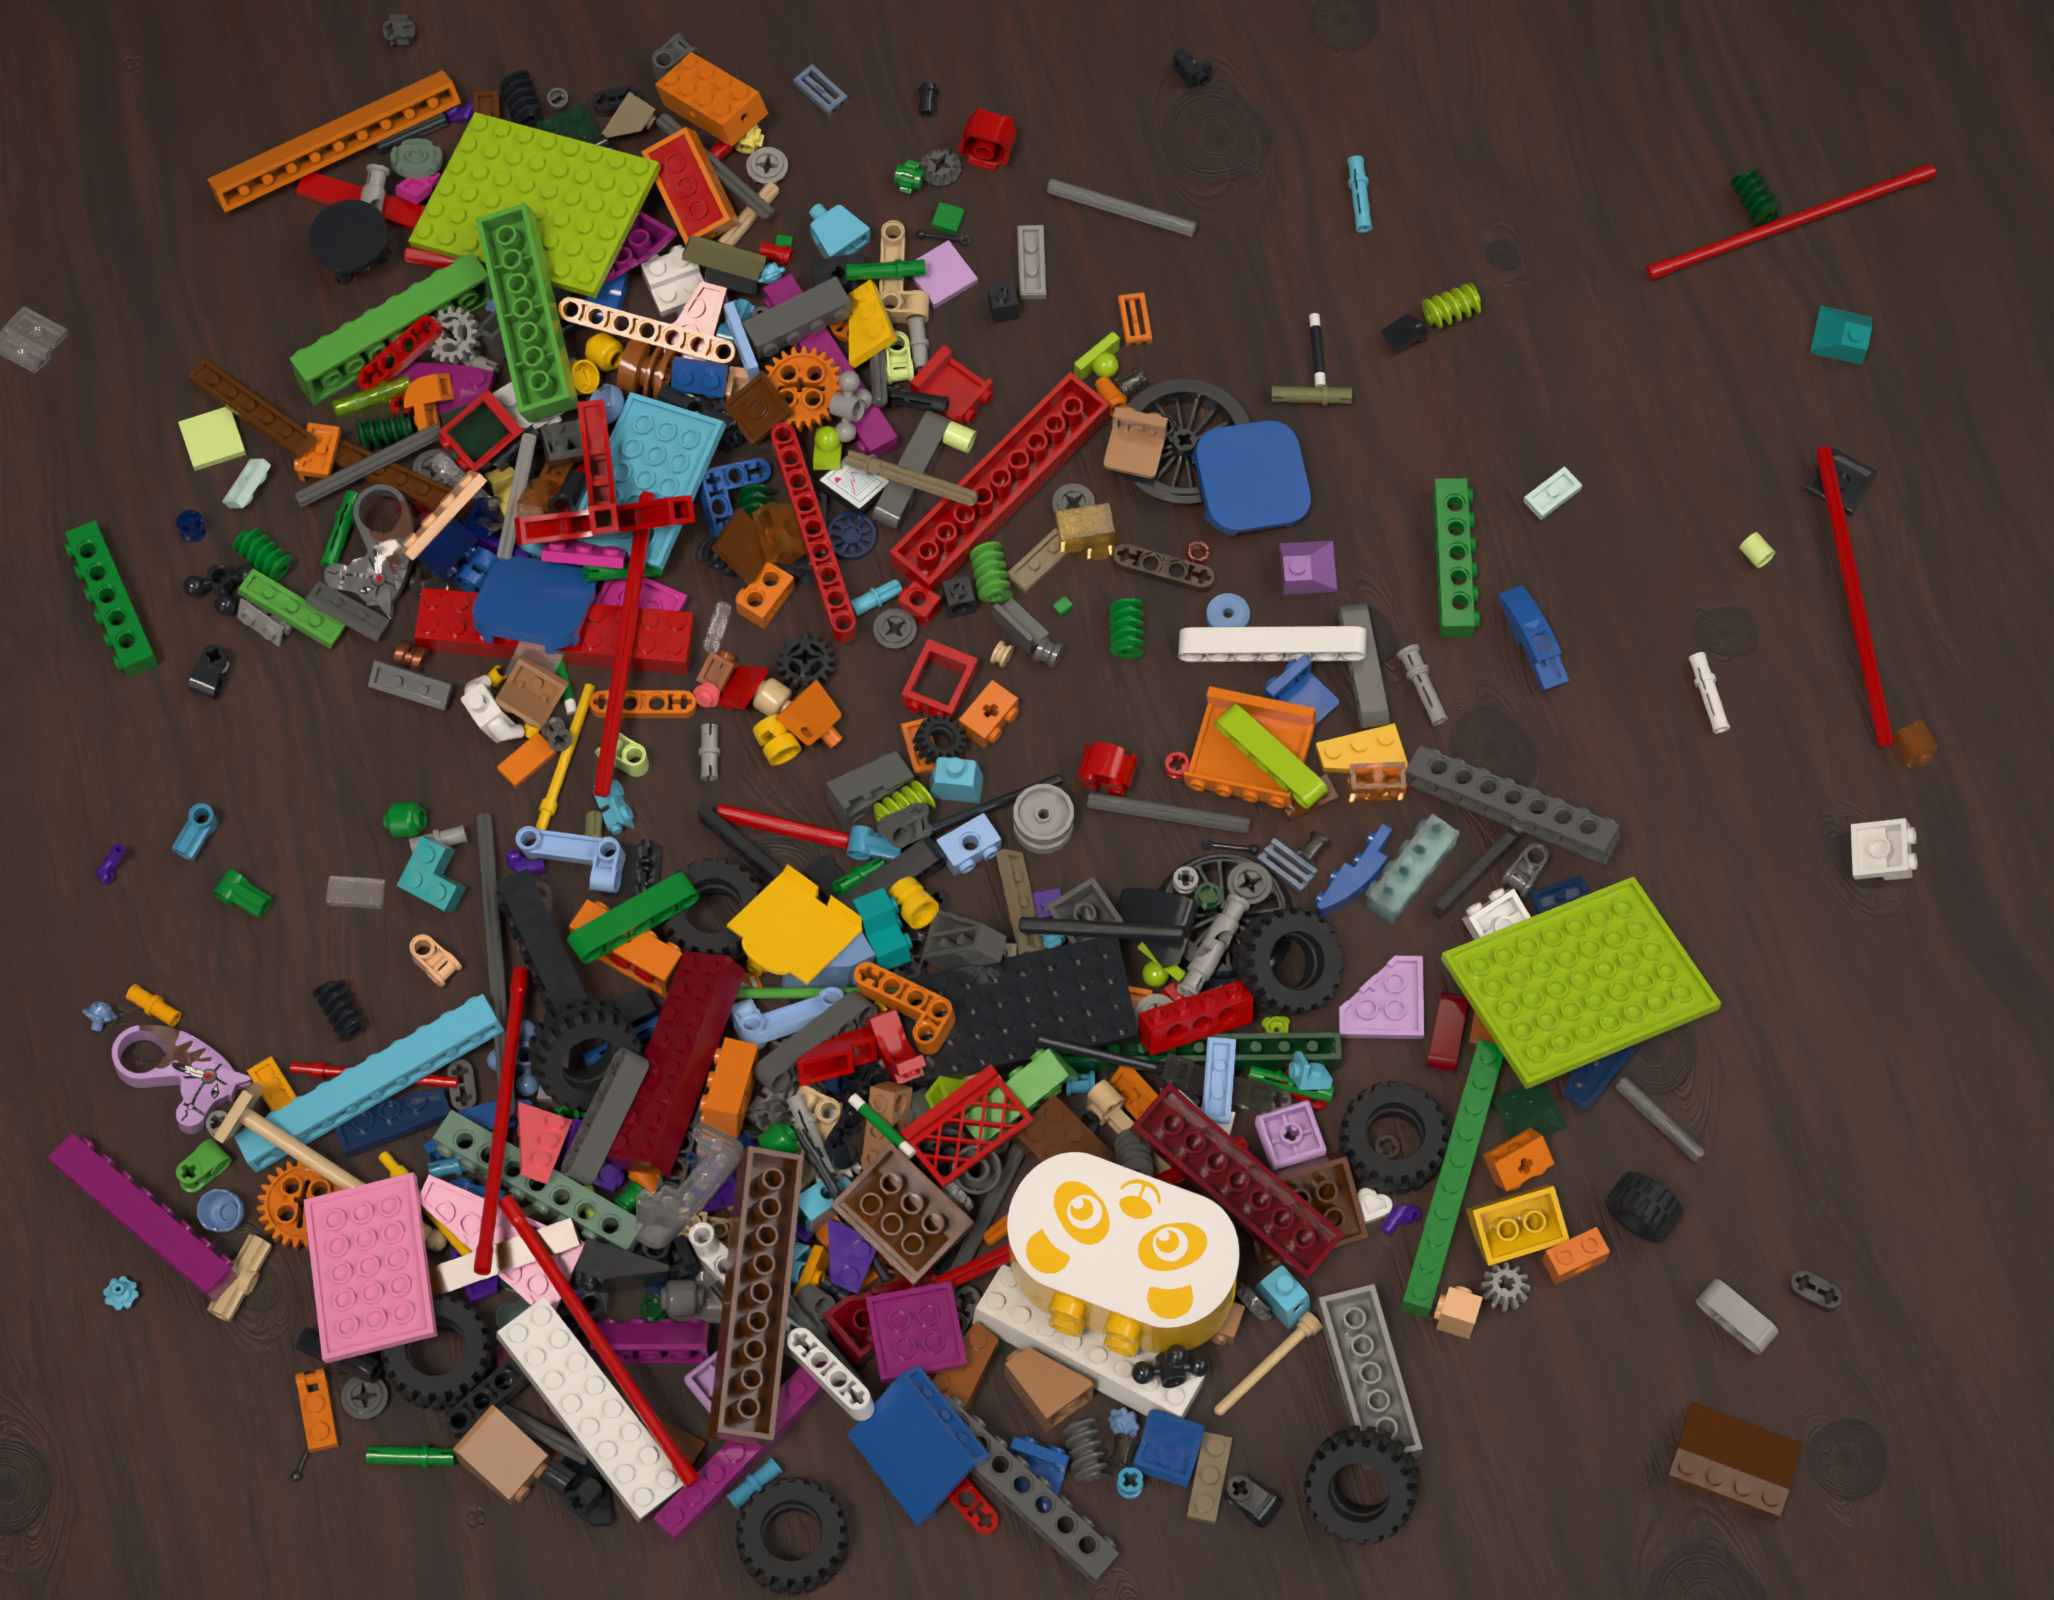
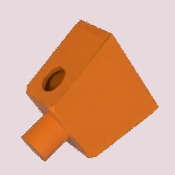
(812, 716)

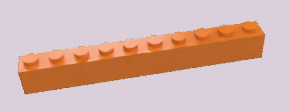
(334, 141)

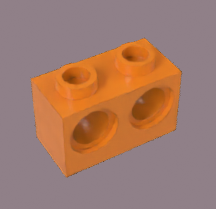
(770, 596)

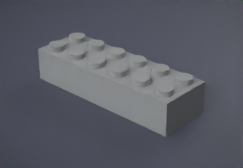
(1367, 1365)

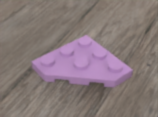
(1388, 1003)

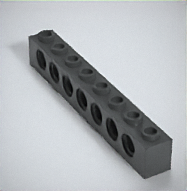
(1521, 816)
(1023, 1504)

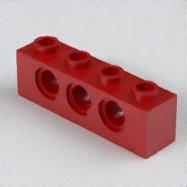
(1195, 1017)

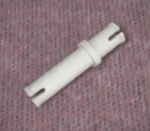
(1706, 683)

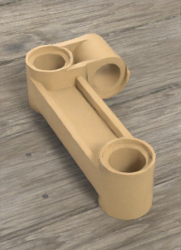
(908, 303)
(818, 1105)
(1108, 1106)

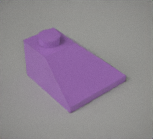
(1308, 567)

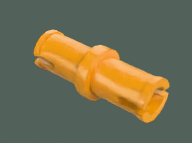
(153, 1005)

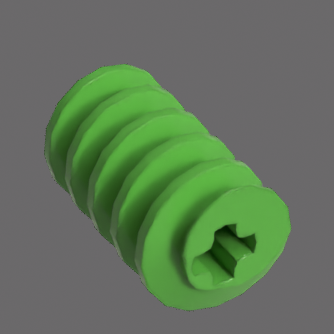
(989, 574)

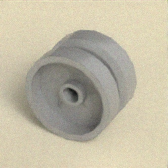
(1043, 818)

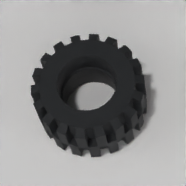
(1644, 1207)

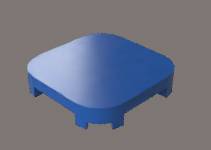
(1251, 477)
(533, 603)

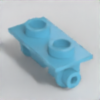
(619, 812)

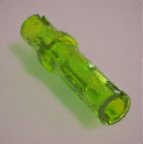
(383, 391)

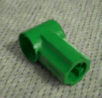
(236, 890)

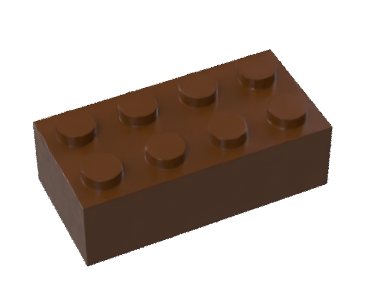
(1058, 1132)

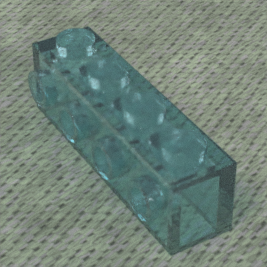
(1412, 868)

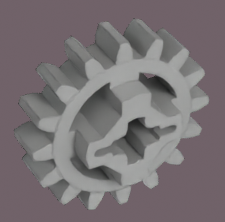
(464, 331)

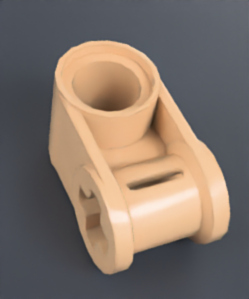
(437, 963)

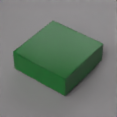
(948, 218)

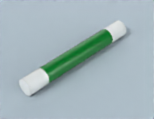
(568, 696)
(882, 1126)

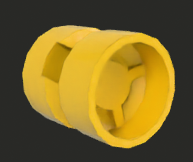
(585, 376)
(777, 741)
(914, 903)

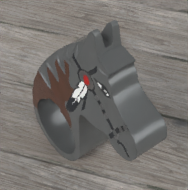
(385, 569)

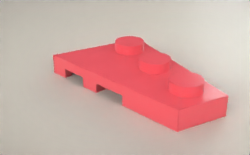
(540, 1141)

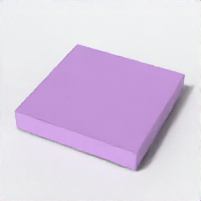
(945, 274)

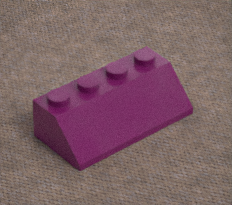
(656, 1342)

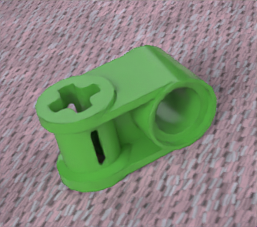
(204, 1164)

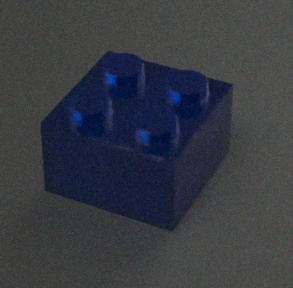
(447, 549)

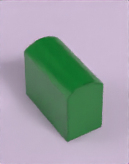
(784, 240)
(1062, 606)

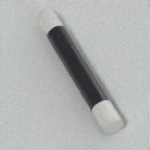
(1317, 350)

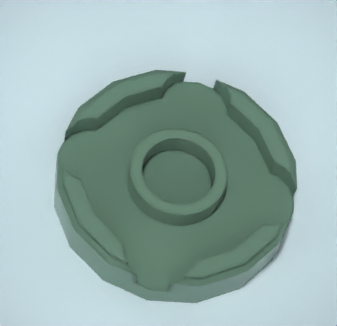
(416, 158)

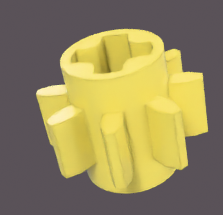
(750, 141)

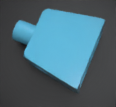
(837, 231)
(956, 780)
(816, 1206)
(1284, 1295)

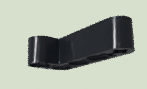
(847, 1136)

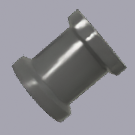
(559, 731)

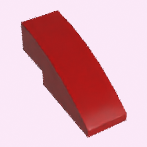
(837, 1056)

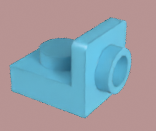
(1308, 1075)

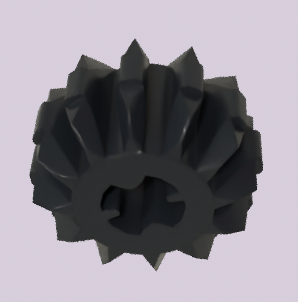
(711, 559)

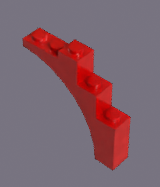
(598, 468)
(632, 518)

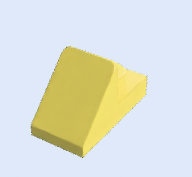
(501, 485)

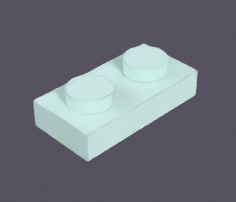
(243, 488)
(1552, 493)

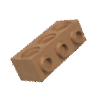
(893, 1105)

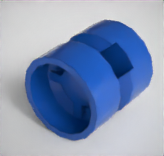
(473, 573)

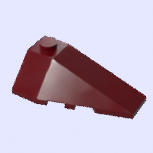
(851, 1323)

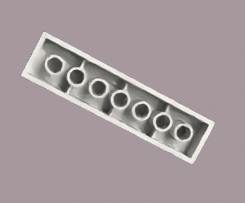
(1017, 1321)
(590, 1408)

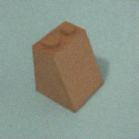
(1046, 1386)
(501, 1456)

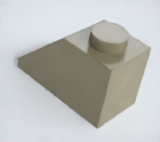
(630, 117)

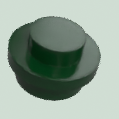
(1208, 896)
(651, 1309)

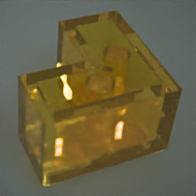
(1086, 528)

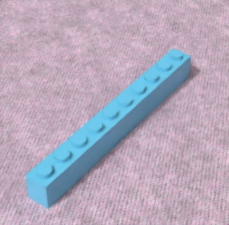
(375, 1079)

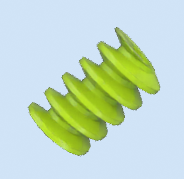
(1451, 305)
(899, 801)

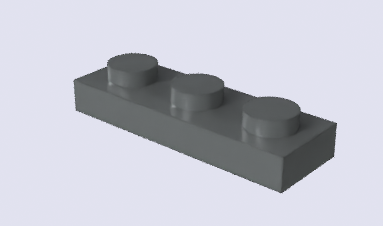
(347, 611)
(410, 684)

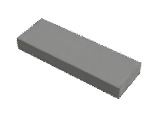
(1031, 262)

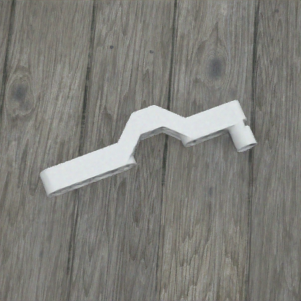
(713, 1258)

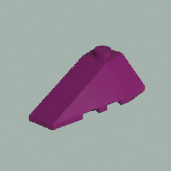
(466, 381)

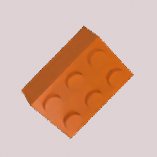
(730, 1086)

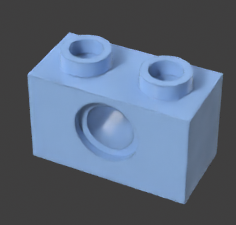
(976, 831)

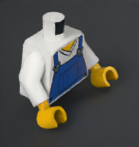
(488, 715)

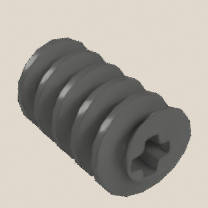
(1133, 1153)
(1083, 1451)

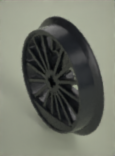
(1183, 391)
(1223, 973)

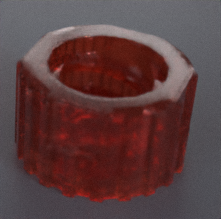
(1198, 545)

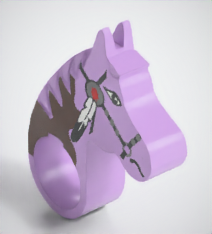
(199, 1070)

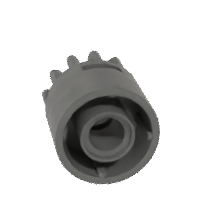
(989, 1172)

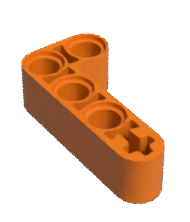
(902, 1000)

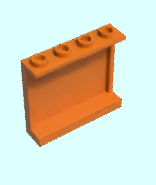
(1225, 769)

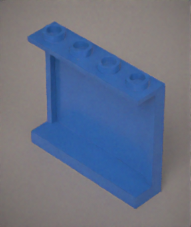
(917, 1444)

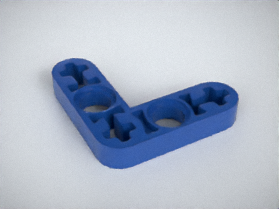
(723, 483)

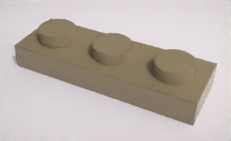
(1209, 1478)

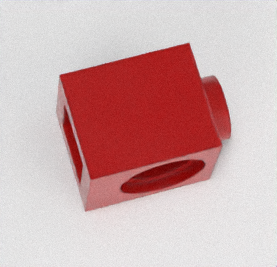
(923, 613)

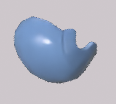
(613, 401)
(220, 1210)

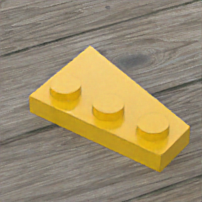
(868, 324)
(1368, 746)

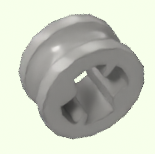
(1178, 884)
(212, 1117)

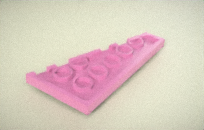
(462, 1216)

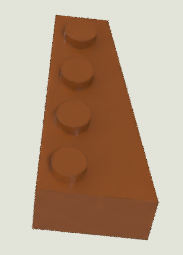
(964, 1382)

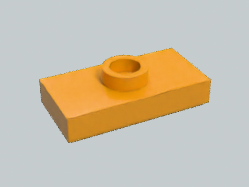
(277, 1090)
(814, 1269)

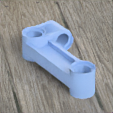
(577, 849)
(765, 1027)

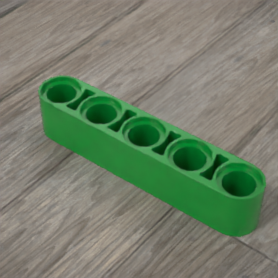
(633, 917)

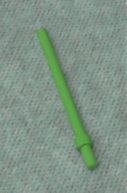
(791, 992)

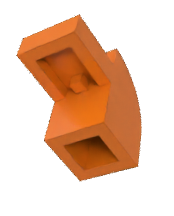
(425, 394)

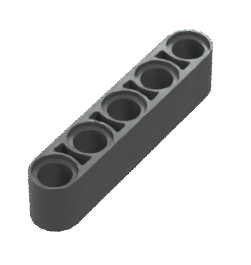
(918, 456)
(1366, 673)
(779, 1067)
(604, 1116)

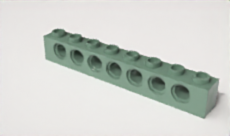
(458, 1128)

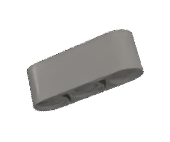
(1737, 1316)

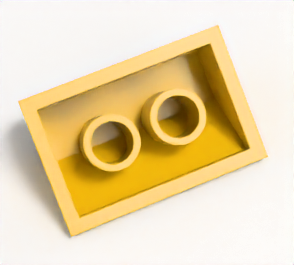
(1518, 1224)

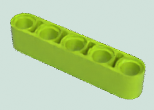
(1270, 756)

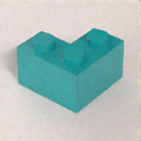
(425, 875)
(882, 929)

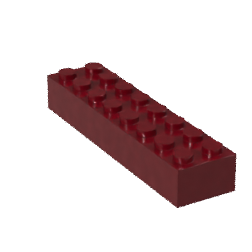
(678, 1062)
(1236, 1182)

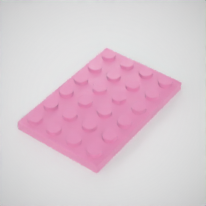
(370, 1268)

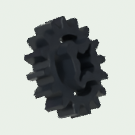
(792, 661)

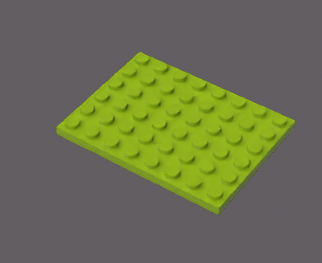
(577, 190)
(1580, 982)

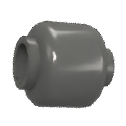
(681, 1298)

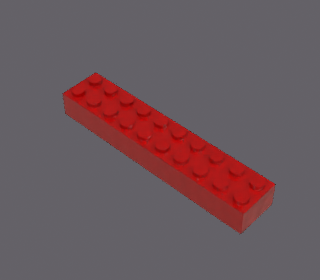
(1002, 483)
(659, 644)

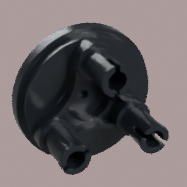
(349, 238)

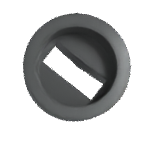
(553, 95)

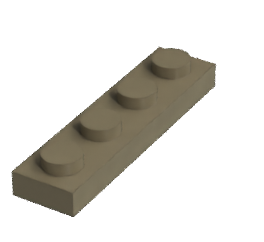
(1018, 898)

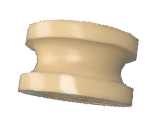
(1002, 654)

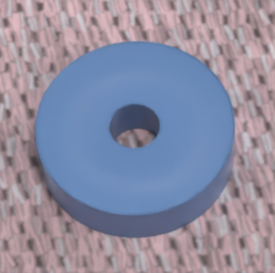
(1228, 603)

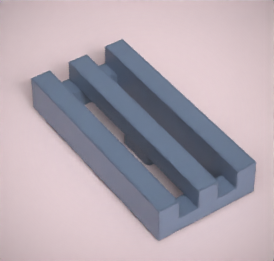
(833, 103)
(1281, 848)

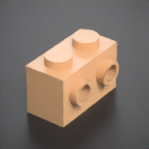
(1457, 1311)

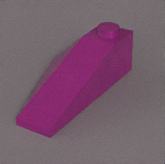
(643, 241)

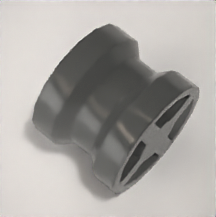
(1048, 652)

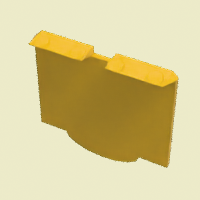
(792, 930)

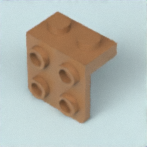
(1135, 442)
(531, 692)

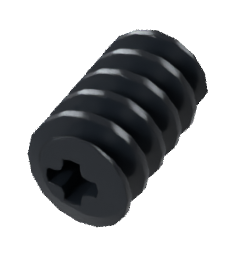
(521, 98)
(340, 1009)

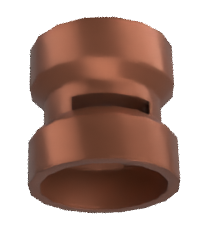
(410, 656)

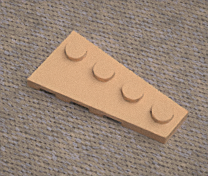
(443, 514)

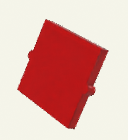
(742, 687)

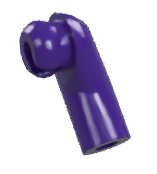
(460, 114)
(518, 863)
(106, 870)
(1400, 1215)

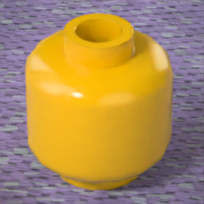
(604, 351)

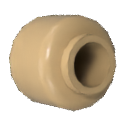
(771, 697)

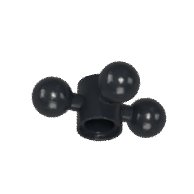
(224, 603)
(1171, 1367)

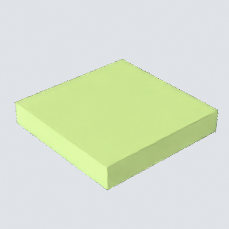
(212, 438)

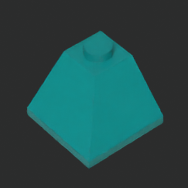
(1841, 335)

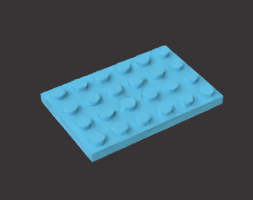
(657, 452)

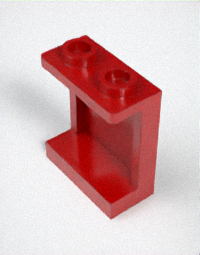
(949, 378)

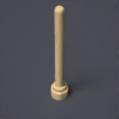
(1307, 1326)

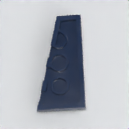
(392, 1120)

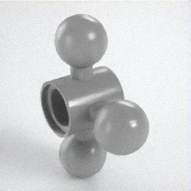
(849, 405)

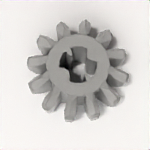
(1503, 1296)

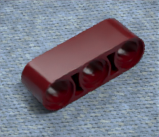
(1447, 1032)

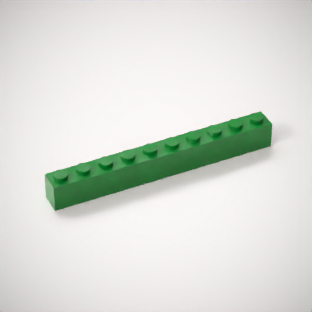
(1452, 1180)

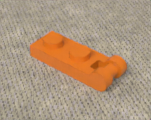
(317, 1411)

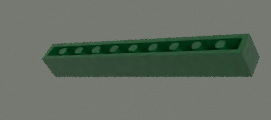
(1262, 1050)

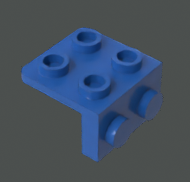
(699, 377)
(1301, 687)
(1169, 1447)
(1047, 1462)

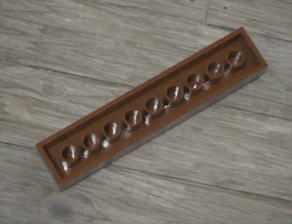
(756, 1297)

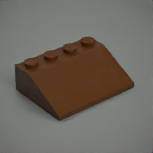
(1328, 1188)
(902, 1214)
(1734, 1463)

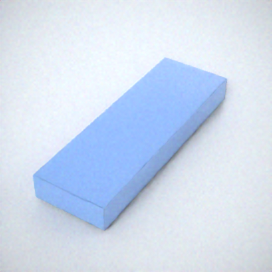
(740, 340)
(1219, 1079)

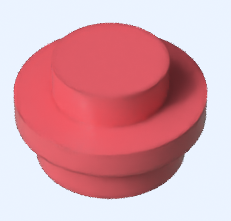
(707, 695)

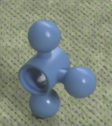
(527, 1083)

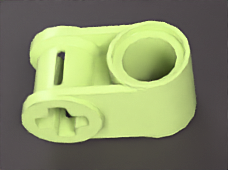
(899, 362)
(625, 752)

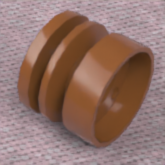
(642, 370)

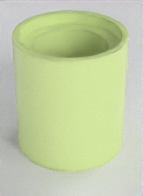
(959, 437)
(1757, 550)

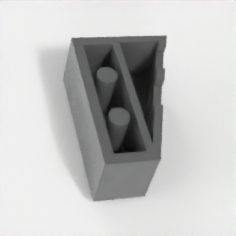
(856, 792)
(961, 942)

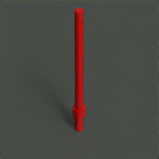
(321, 1070)

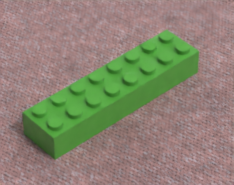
(527, 313)
(339, 357)

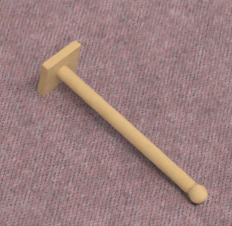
(243, 1114)

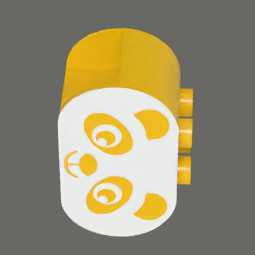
(1121, 1255)

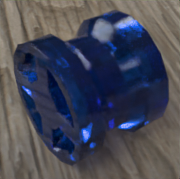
(187, 520)

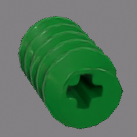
(262, 553)
(1126, 629)

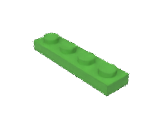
(290, 608)

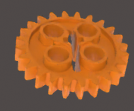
(804, 366)
(278, 1202)

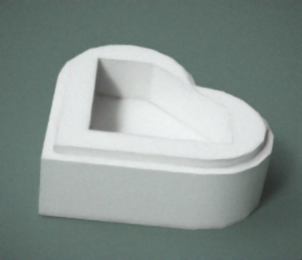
(1373, 1205)

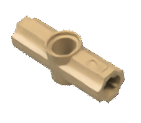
(246, 1268)

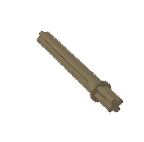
(909, 477)

